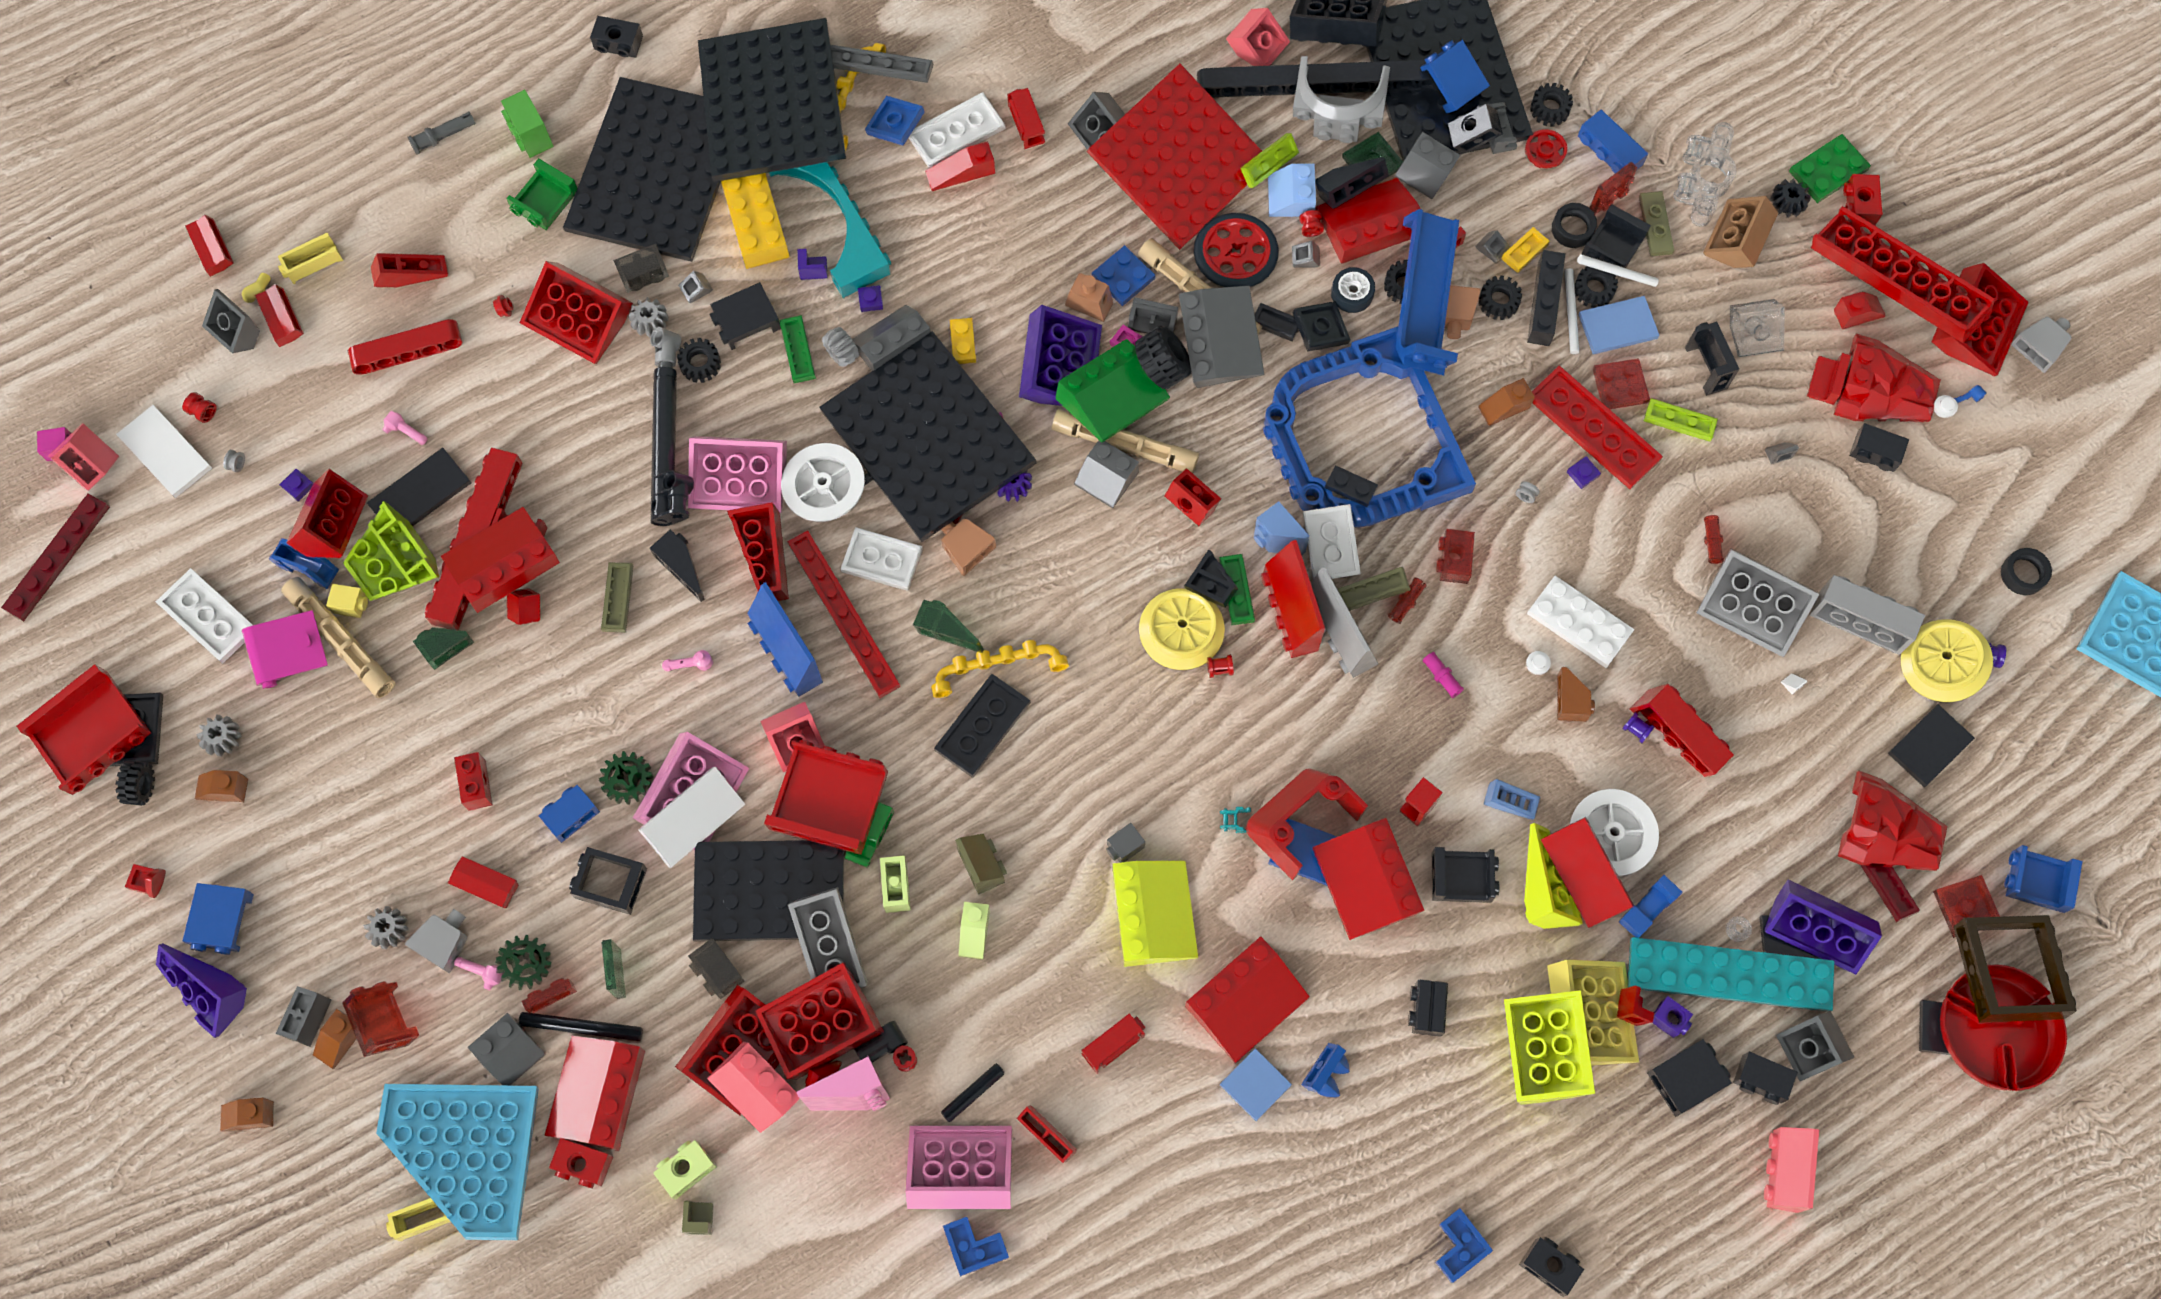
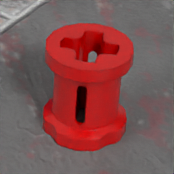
(1220, 666)
(900, 1052)

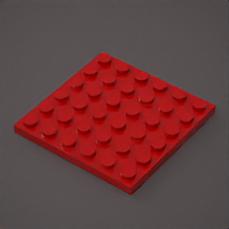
(1177, 156)

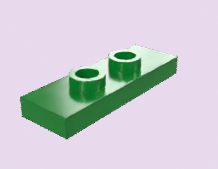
(797, 349)

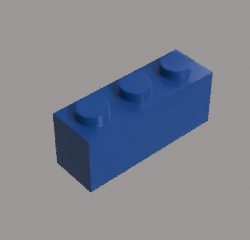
(1611, 142)

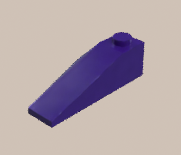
(210, 991)

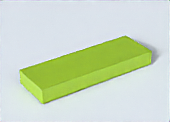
(1269, 160)
(1680, 420)

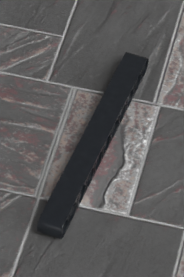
(1320, 78)

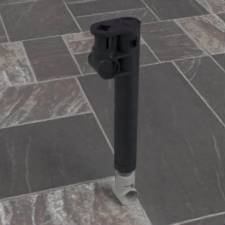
(668, 487)

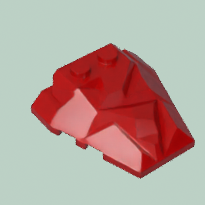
(1885, 385)
(1891, 829)

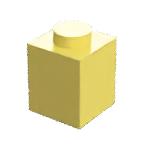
(347, 601)

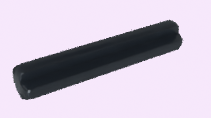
(974, 1091)

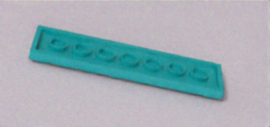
(1731, 974)

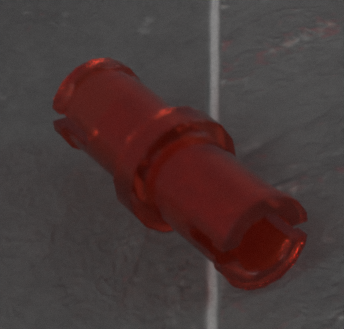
(1713, 539)
(1407, 600)

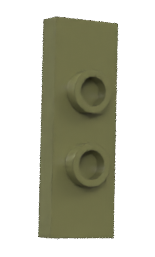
(1655, 214)
(1375, 588)
(617, 597)

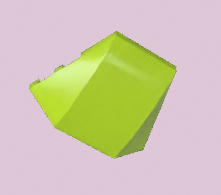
(390, 556)

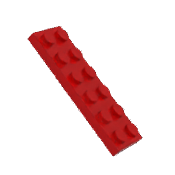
(1595, 427)

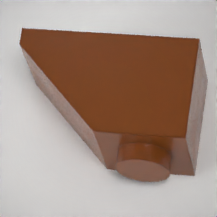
(1507, 402)
(1573, 698)
(221, 786)
(334, 1039)
(247, 1114)

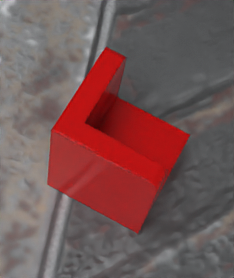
(523, 606)
(1631, 1008)

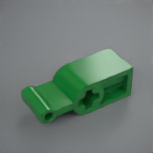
(876, 833)

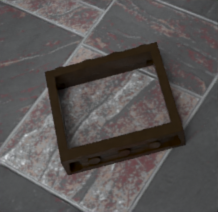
(1980, 980)

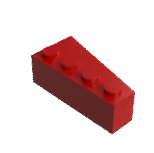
(762, 545)
(1683, 729)

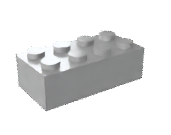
(1867, 614)
(826, 934)

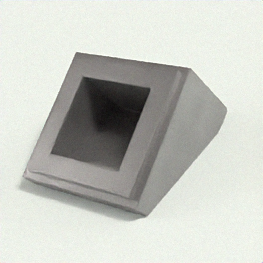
(1493, 245)
(1306, 255)
(695, 286)
(1781, 452)

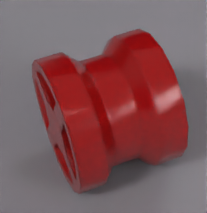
(1311, 223)

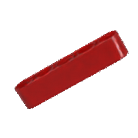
(404, 347)

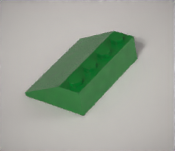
(1110, 392)

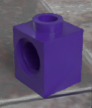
(1661, 1020)

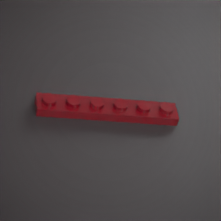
(55, 557)

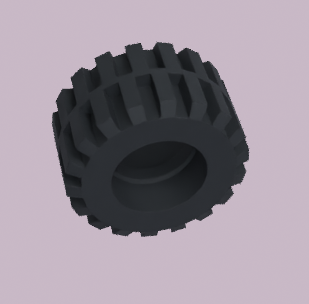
(1163, 357)

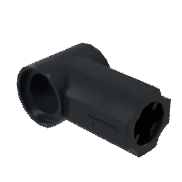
(883, 1043)

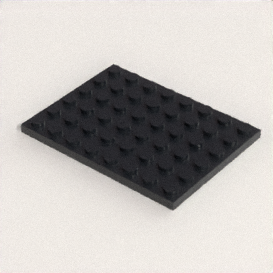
(1421, 29)
(770, 100)
(647, 172)
(927, 436)

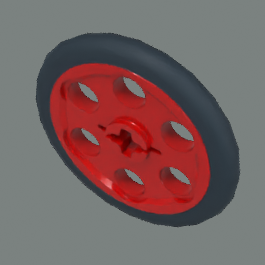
(1234, 223)

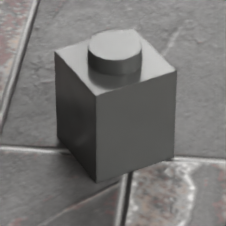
(1125, 843)

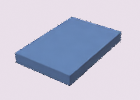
(1618, 325)

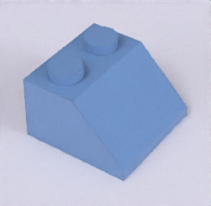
(1277, 529)

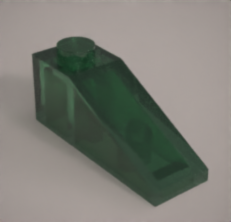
(941, 624)

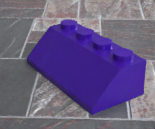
(1823, 927)

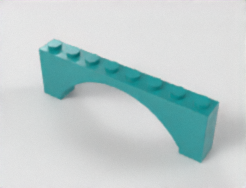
(861, 257)

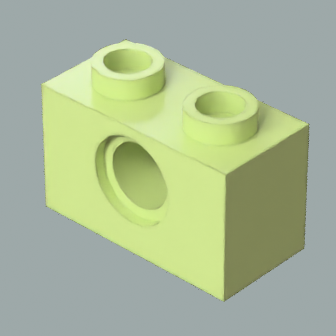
(895, 884)
(699, 1163)

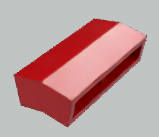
(209, 245)
(279, 315)
(483, 882)
(1050, 1131)

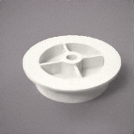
(822, 482)
(1629, 820)

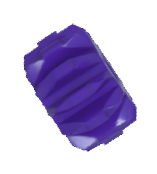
(1020, 487)

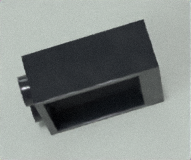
(631, 887)

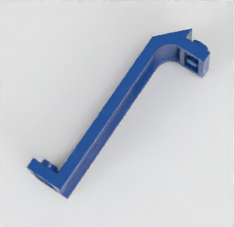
(1427, 292)

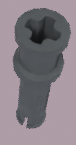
(431, 136)

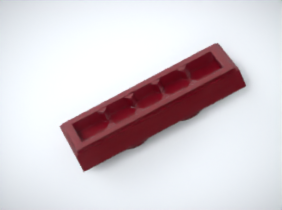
(1891, 891)

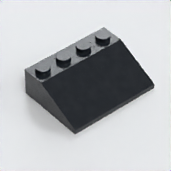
(1338, 21)

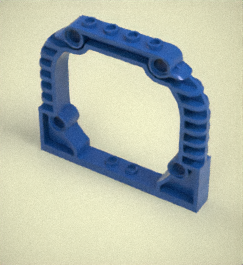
(1448, 475)

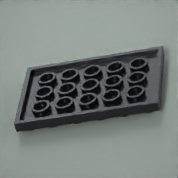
(747, 886)

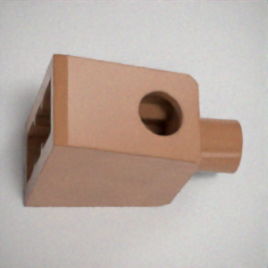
(1090, 297)
(1460, 309)
(966, 544)

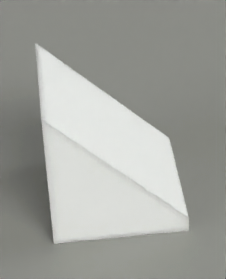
(1793, 683)

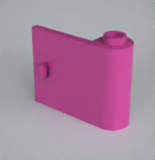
(282, 649)

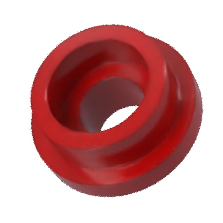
(503, 306)

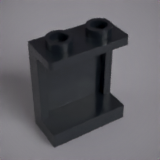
(1617, 238)
(744, 314)
(1716, 354)
(1464, 876)
(1690, 1077)

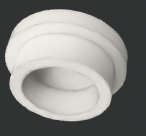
(1945, 406)
(1538, 663)

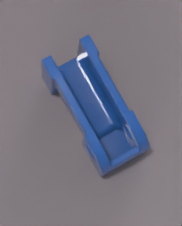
(316, 568)
(1642, 914)

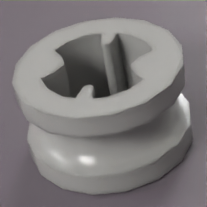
(234, 460)
(1527, 492)

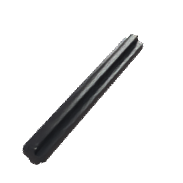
(580, 1026)

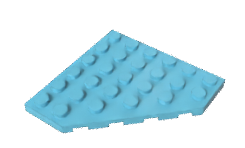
(465, 1150)

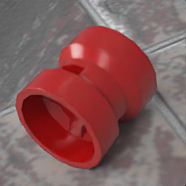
(202, 409)

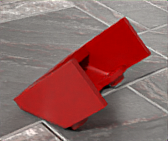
(1269, 826)

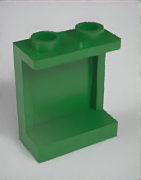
(543, 195)

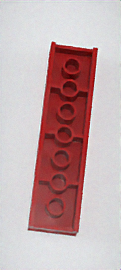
(1903, 277)

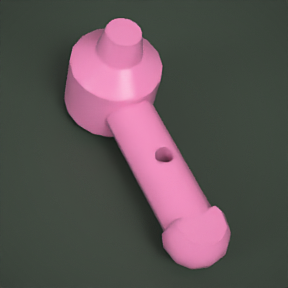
(395, 422)
(701, 660)
(488, 973)

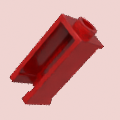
(1026, 117)
(1113, 1042)

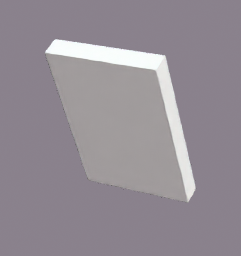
(1332, 541)
(881, 559)

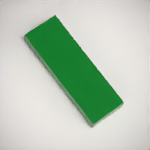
(1240, 605)

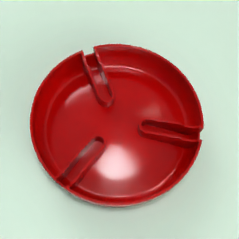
(2003, 1053)

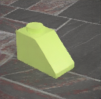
(973, 930)

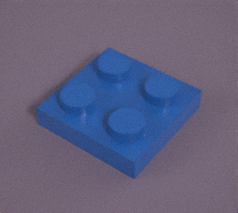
(894, 120)
(1124, 275)

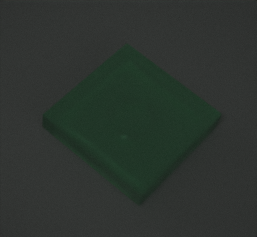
(1373, 148)
(613, 969)

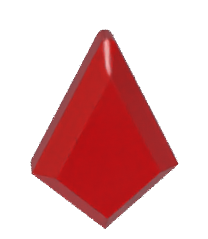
(821, 1072)

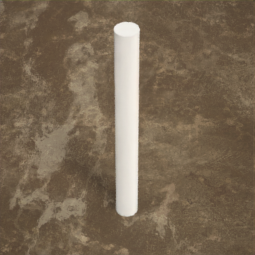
(1617, 270)
(1571, 311)

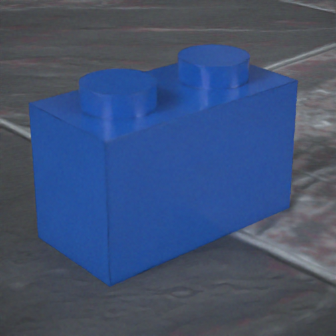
(568, 813)

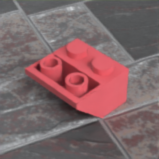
(84, 457)

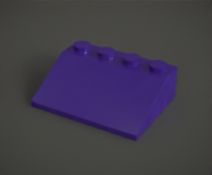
(1054, 349)

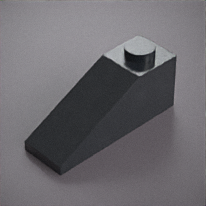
(1350, 180)
(675, 556)

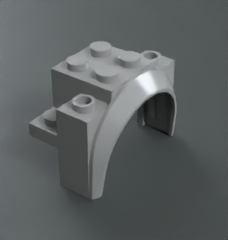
(1339, 116)

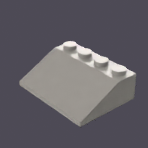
(1757, 602)
(1341, 626)

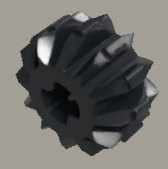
(1790, 198)

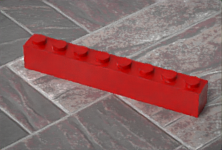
(490, 493)

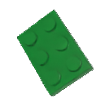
(1829, 168)

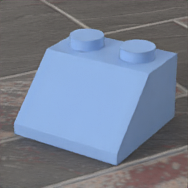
(1292, 190)

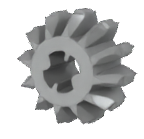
(648, 309)
(840, 346)
(210, 739)
(379, 921)

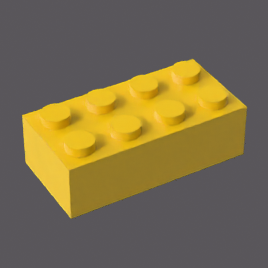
(755, 220)

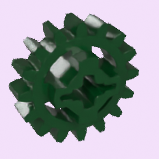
(617, 781)
(515, 956)

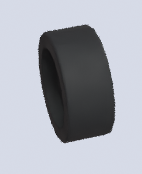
(1580, 211)
(2033, 556)

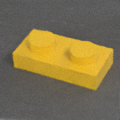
(1525, 250)
(963, 340)

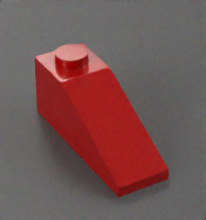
(962, 167)
(406, 269)

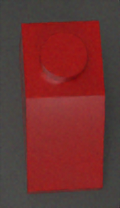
(1858, 309)

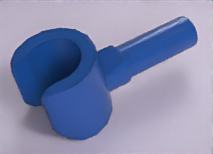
(1976, 393)

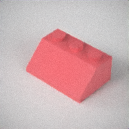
(753, 1087)
(1792, 1169)

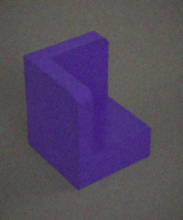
(811, 266)

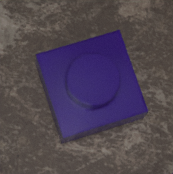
(870, 298)
(1583, 472)
(296, 485)

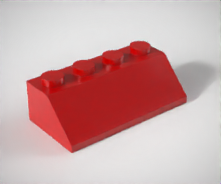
(327, 517)

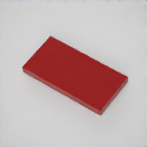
(1587, 872)

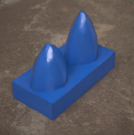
(1320, 1078)

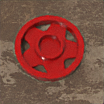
(1546, 149)

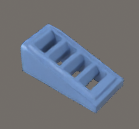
(1500, 804)

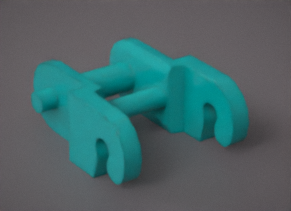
(1225, 813)

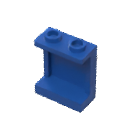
(1455, 74)
(2043, 880)
(216, 918)

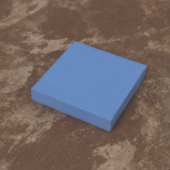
(1255, 1084)

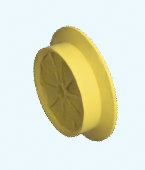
(1178, 646)
(1952, 678)

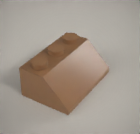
(1741, 231)

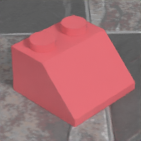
(1258, 38)
(790, 726)

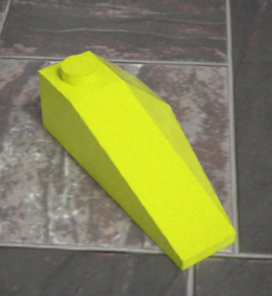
(1546, 895)

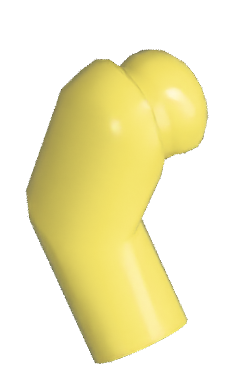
(257, 287)

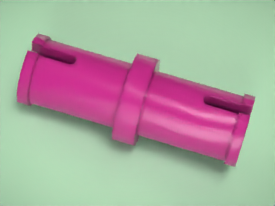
(1443, 674)

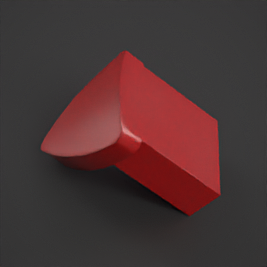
(145, 880)

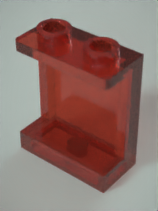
(377, 1019)

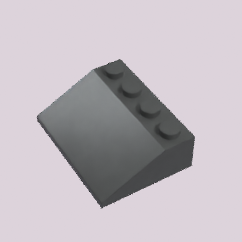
(1221, 335)

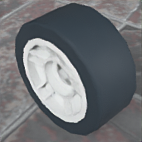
(1354, 279)

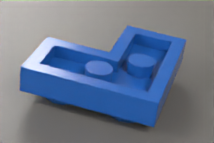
(1468, 1248)
(973, 1254)

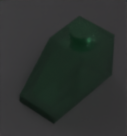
(441, 644)

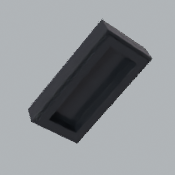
(1276, 322)

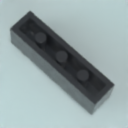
(1546, 298)

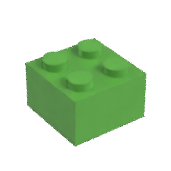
(526, 124)

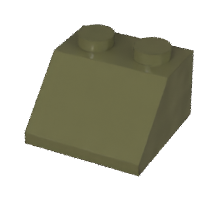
(980, 862)

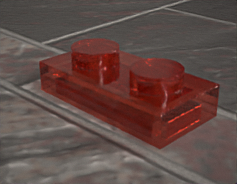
(540, 999)

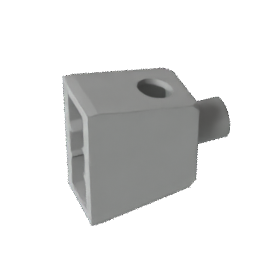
(2043, 342)
(439, 940)

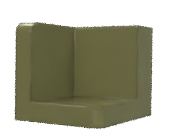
(697, 1218)

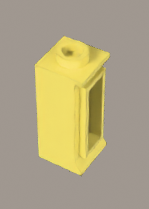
(309, 258)
(397, 1227)

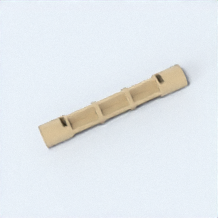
(1164, 262)
(1138, 445)
(339, 638)

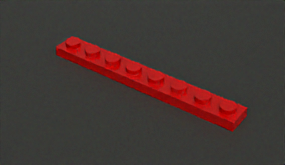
(844, 614)

